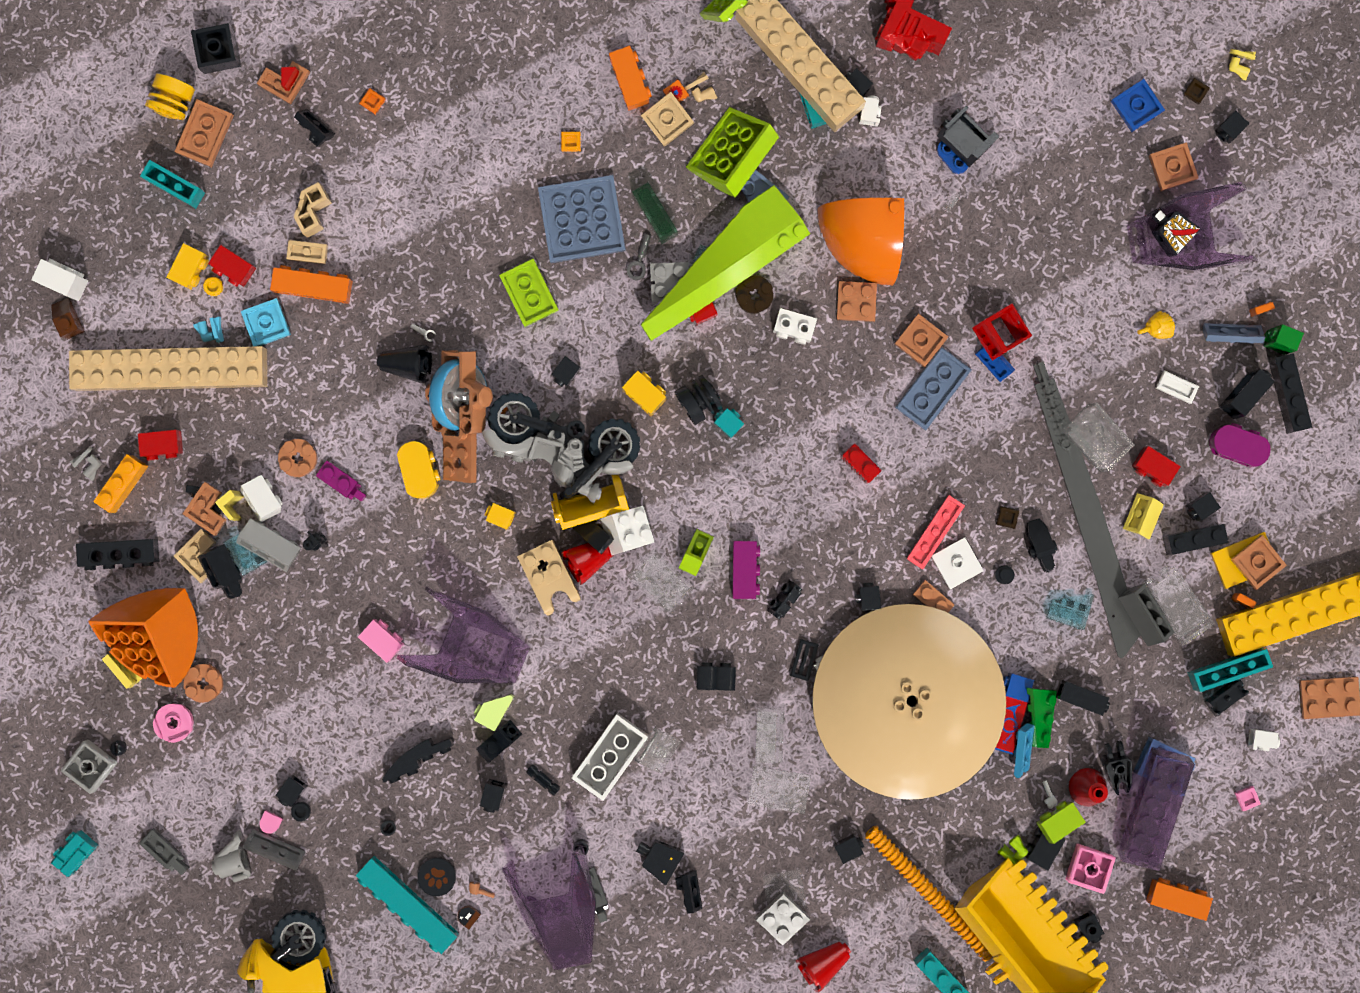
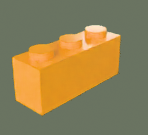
(120, 483)

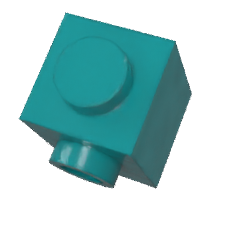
(728, 422)

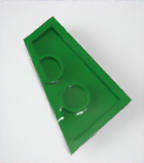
(1042, 711)

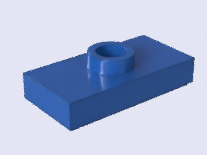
(998, 367)

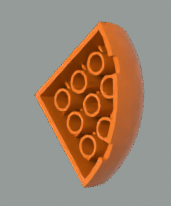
(865, 236)
(151, 634)

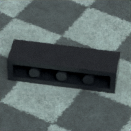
(1290, 393)

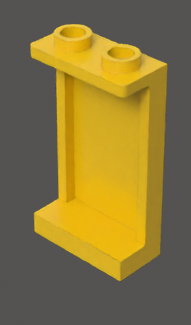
(581, 510)

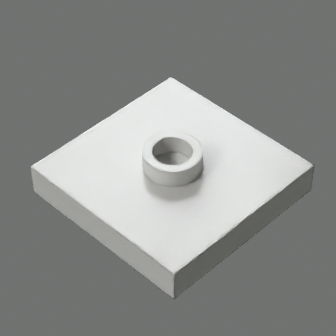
(957, 563)

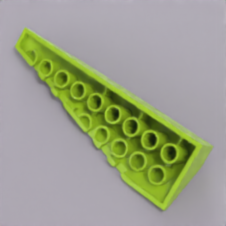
(747, 244)

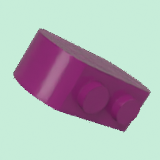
(1240, 445)

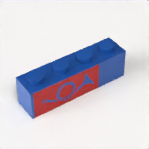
(1016, 704)

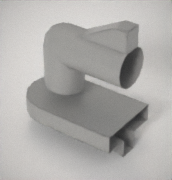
(95, 463)

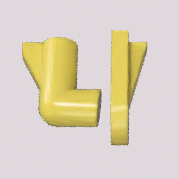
(1234, 66)

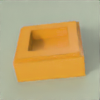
(570, 141)

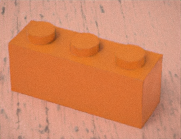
(630, 77)
(1179, 898)

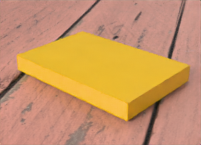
(1226, 568)

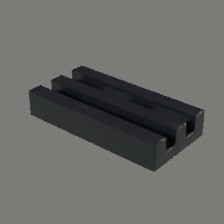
(808, 644)

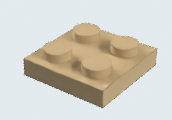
(667, 119)

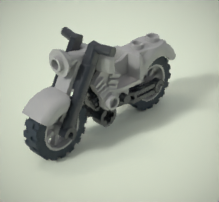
(559, 445)

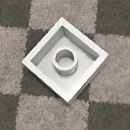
(60, 278)
(628, 529)

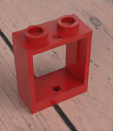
(990, 338)

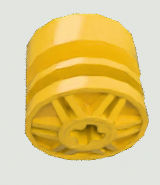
(169, 98)

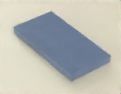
(933, 388)

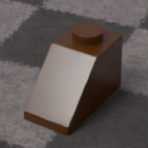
(66, 319)

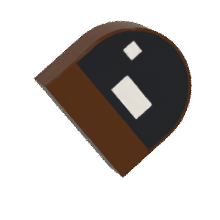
(467, 916)

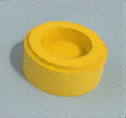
(213, 286)

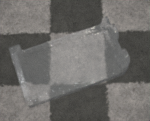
(1179, 604)

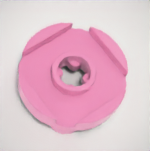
(179, 713)

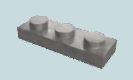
(274, 849)

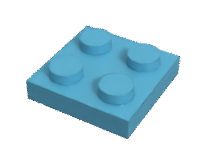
(265, 322)

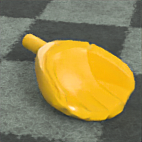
(1159, 326)

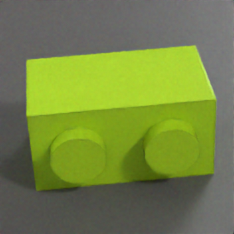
(1060, 821)

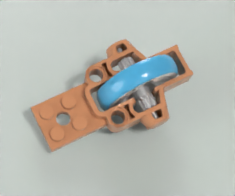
(452, 385)

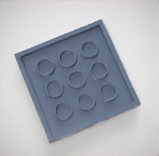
(581, 219)

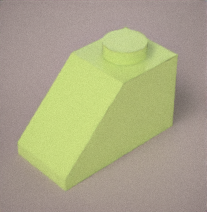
(492, 711)

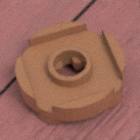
(306, 451)
(211, 675)

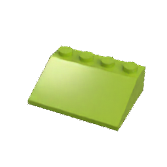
(733, 151)

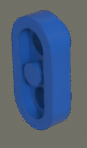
(950, 159)

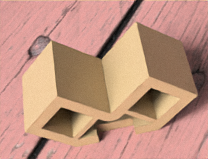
(311, 200)

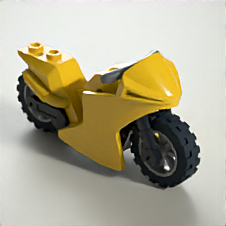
(286, 967)

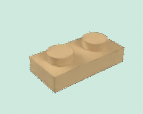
(307, 252)

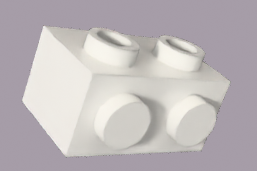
(794, 326)
(260, 498)

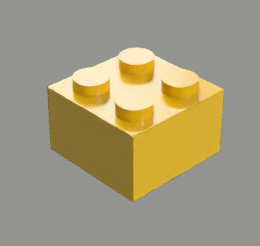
(644, 392)

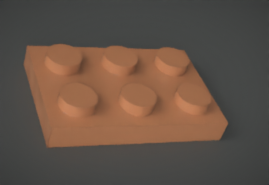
(204, 133)
(1330, 697)

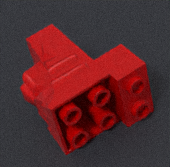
(910, 31)

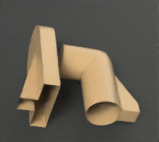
(700, 96)

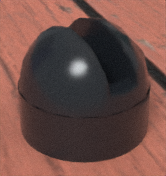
(121, 747)
(391, 829)
(581, 842)

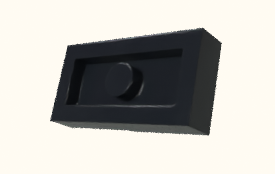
(319, 130)
(690, 885)

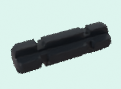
(542, 779)

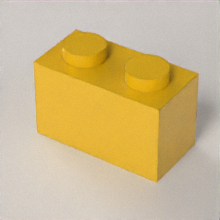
(188, 267)

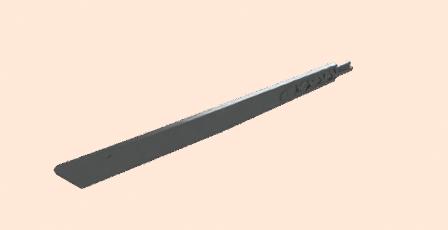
(1087, 513)

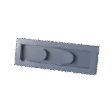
(1233, 333)

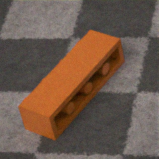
(311, 285)

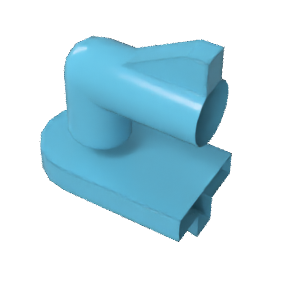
(216, 333)

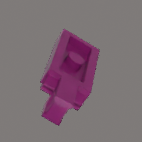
(340, 481)

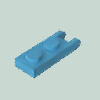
(1023, 749)

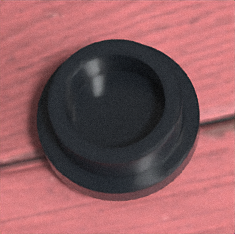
(1004, 574)

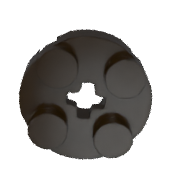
(744, 298)

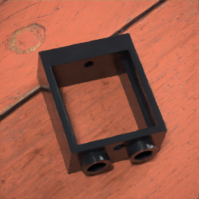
(1247, 393)

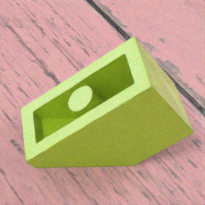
(696, 552)

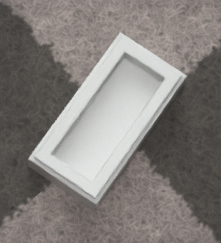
(1177, 387)

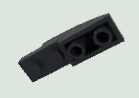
(410, 761)

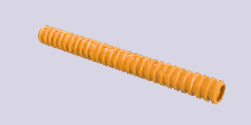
(926, 889)

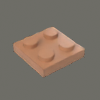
(1173, 166)
(856, 301)
(921, 340)
(1258, 562)

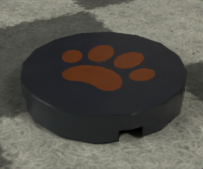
(436, 876)

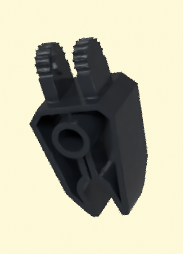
(1041, 543)
(1117, 767)

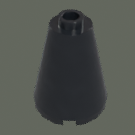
(407, 362)

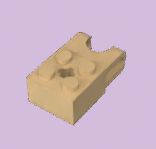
(550, 581)

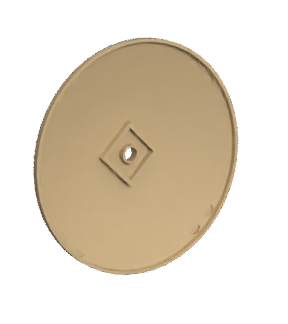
(865, 710)

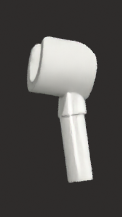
(424, 332)
(1051, 801)

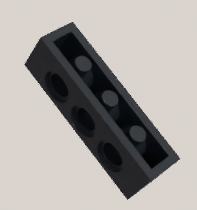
(87, 553)

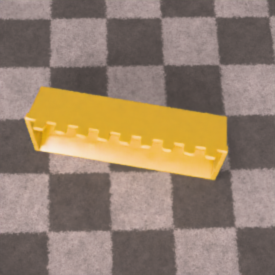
(1026, 935)

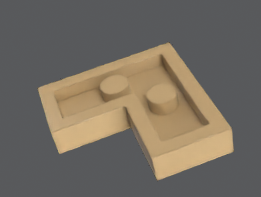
(188, 554)

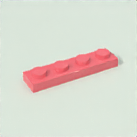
(935, 532)

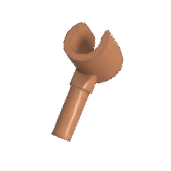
(475, 889)

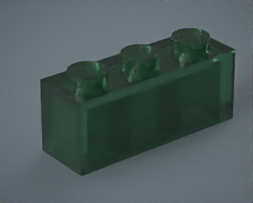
(654, 213)

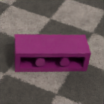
(745, 570)

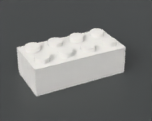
(610, 756)

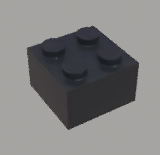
(216, 48)

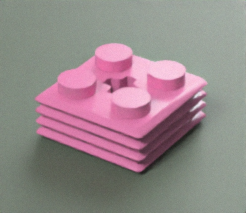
(1096, 879)

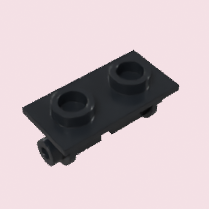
(315, 541)
(788, 591)

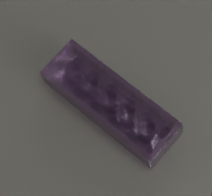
(1155, 808)

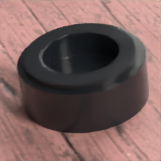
(301, 811)

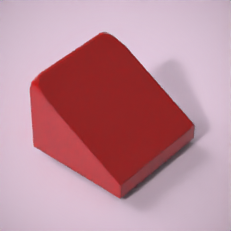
(288, 77)

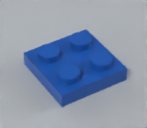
(1137, 105)

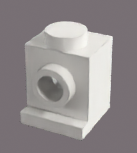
(870, 111)
(1263, 739)

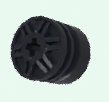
(699, 399)

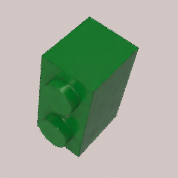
(1283, 339)

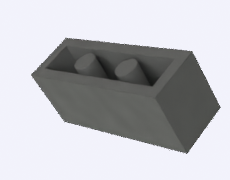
(1146, 615)

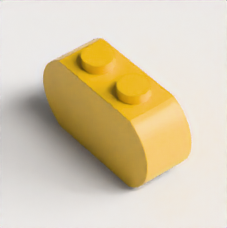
(418, 469)

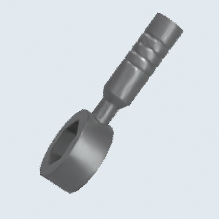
(641, 254)

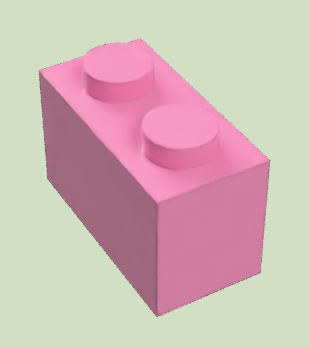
(381, 640)

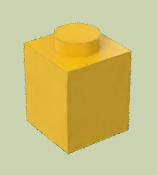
(499, 516)

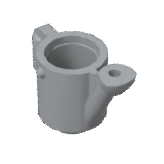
(232, 860)

